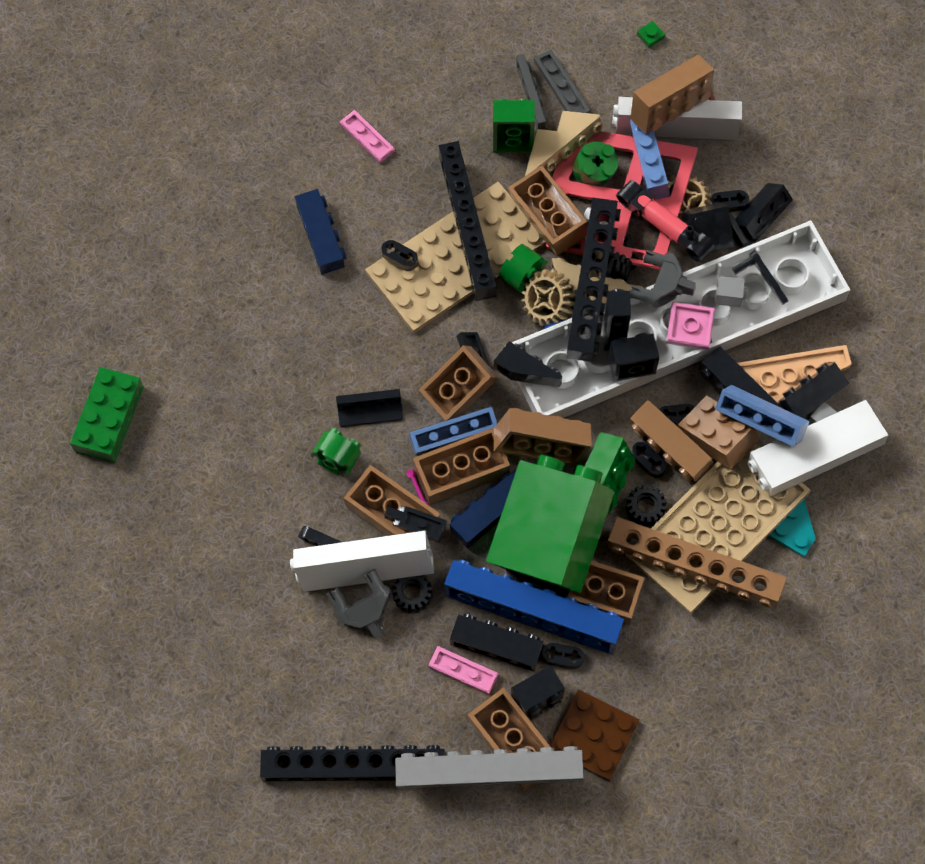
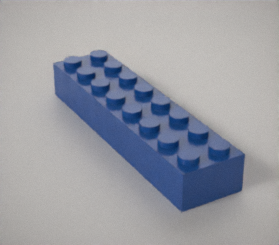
(533, 606)

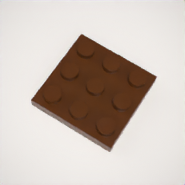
(596, 730)

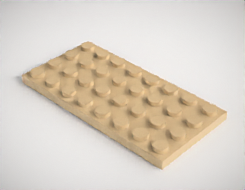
(442, 272)
(722, 514)

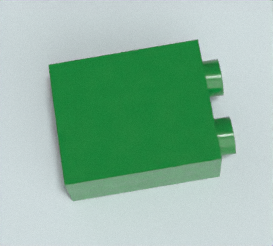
(551, 523)

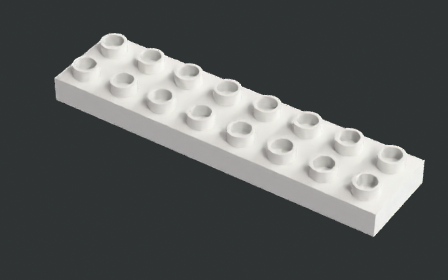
(794, 259)

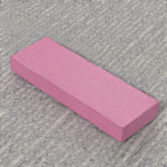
(367, 136)
(463, 670)

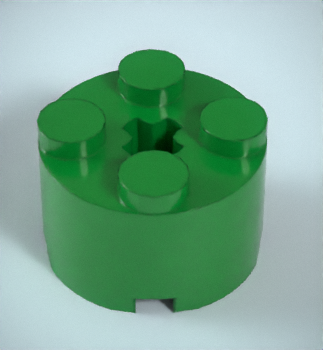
(595, 155)
(521, 267)
(336, 452)

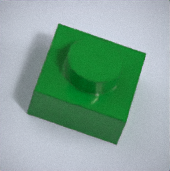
(650, 34)

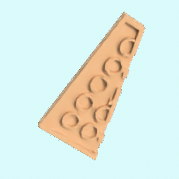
(786, 371)

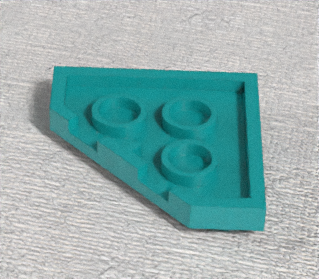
(795, 531)

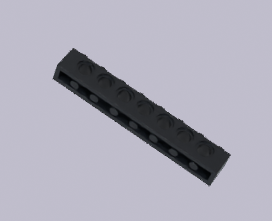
(600, 211)
(467, 221)
(273, 755)

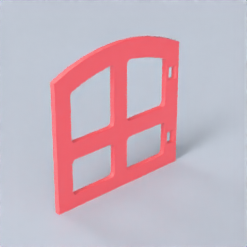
(683, 153)

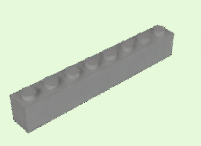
(489, 769)

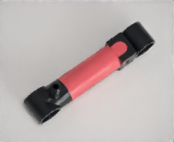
(646, 207)

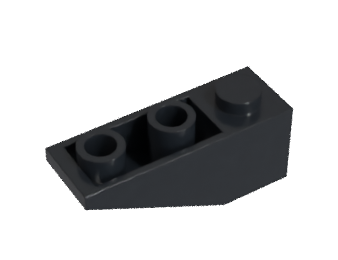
(522, 367)

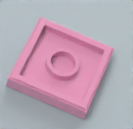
(690, 325)

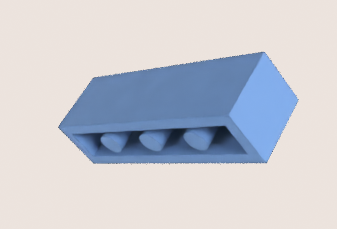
(650, 162)
(762, 415)
(451, 431)

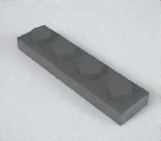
(560, 83)
(530, 85)

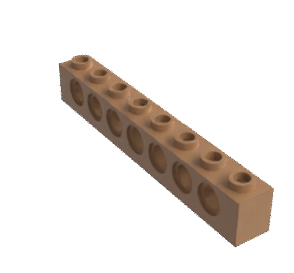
(625, 530)

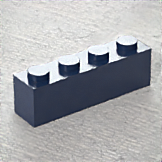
(320, 232)
(482, 513)

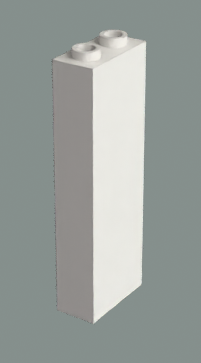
(704, 121)
(822, 448)
(348, 561)

